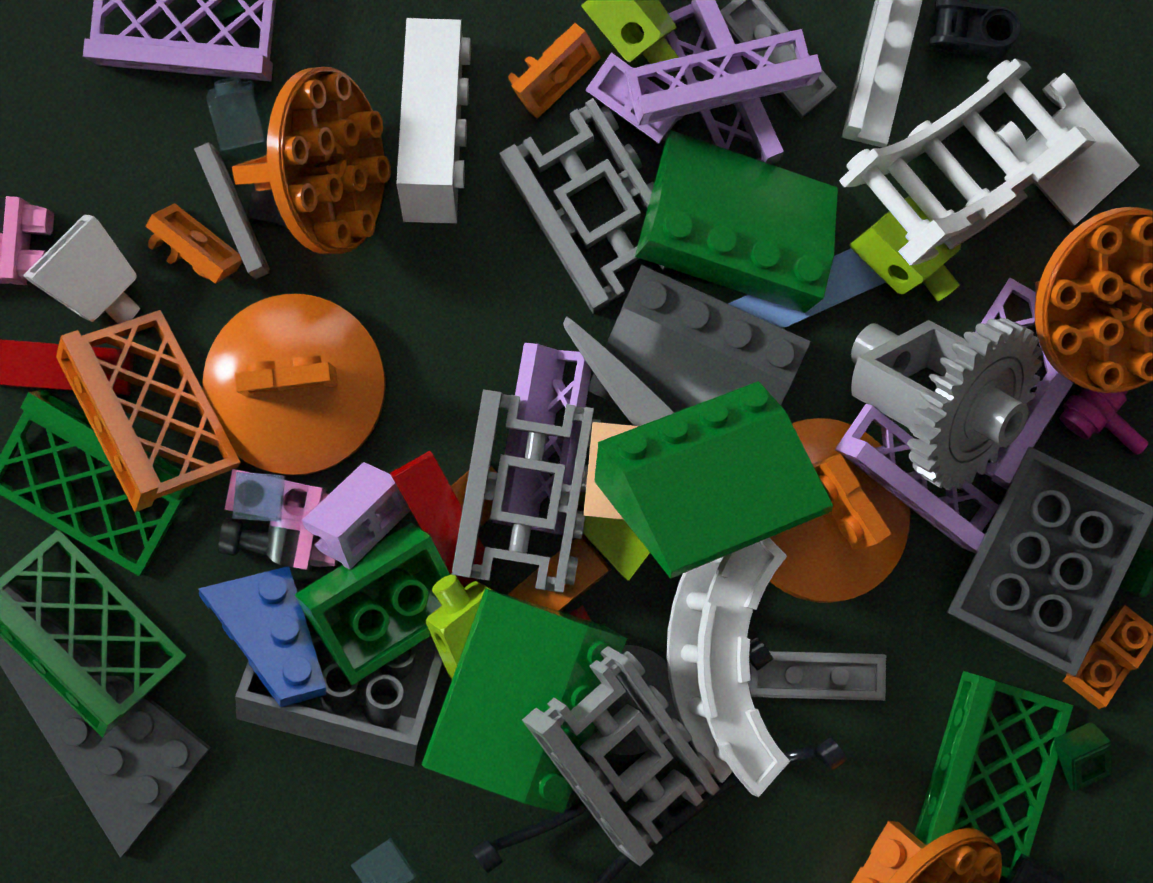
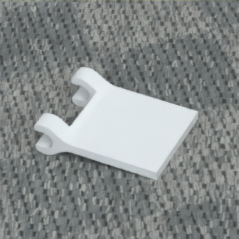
(1089, 176)

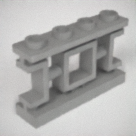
(564, 223)
(491, 486)
(597, 778)

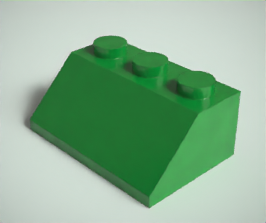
(378, 604)

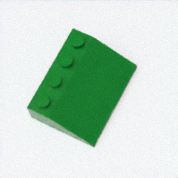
(740, 223)
(711, 478)
(509, 666)

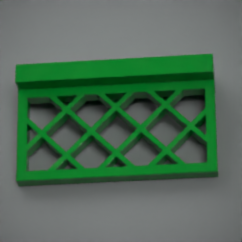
(73, 426)
(58, 666)
(959, 755)

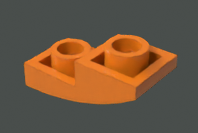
(589, 571)
(1112, 655)

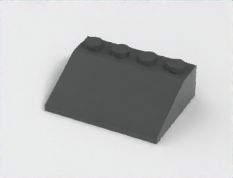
(696, 345)
(1051, 562)
(375, 716)

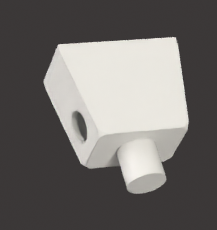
(87, 273)

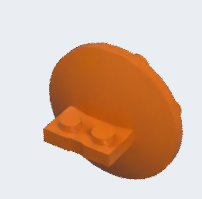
(323, 161)
(1099, 302)
(295, 384)
(853, 544)
(953, 858)

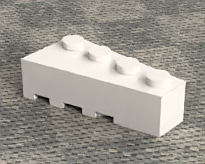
(432, 120)

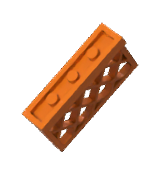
(111, 424)

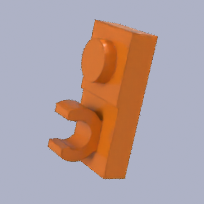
(555, 71)
(192, 242)

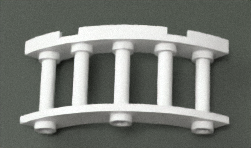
(982, 205)
(712, 666)

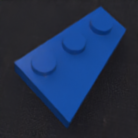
(270, 631)

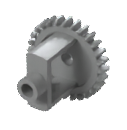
(976, 398)

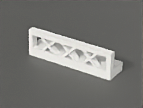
(881, 71)

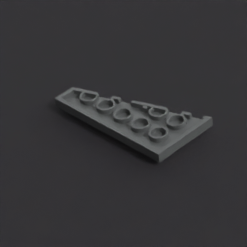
(130, 769)

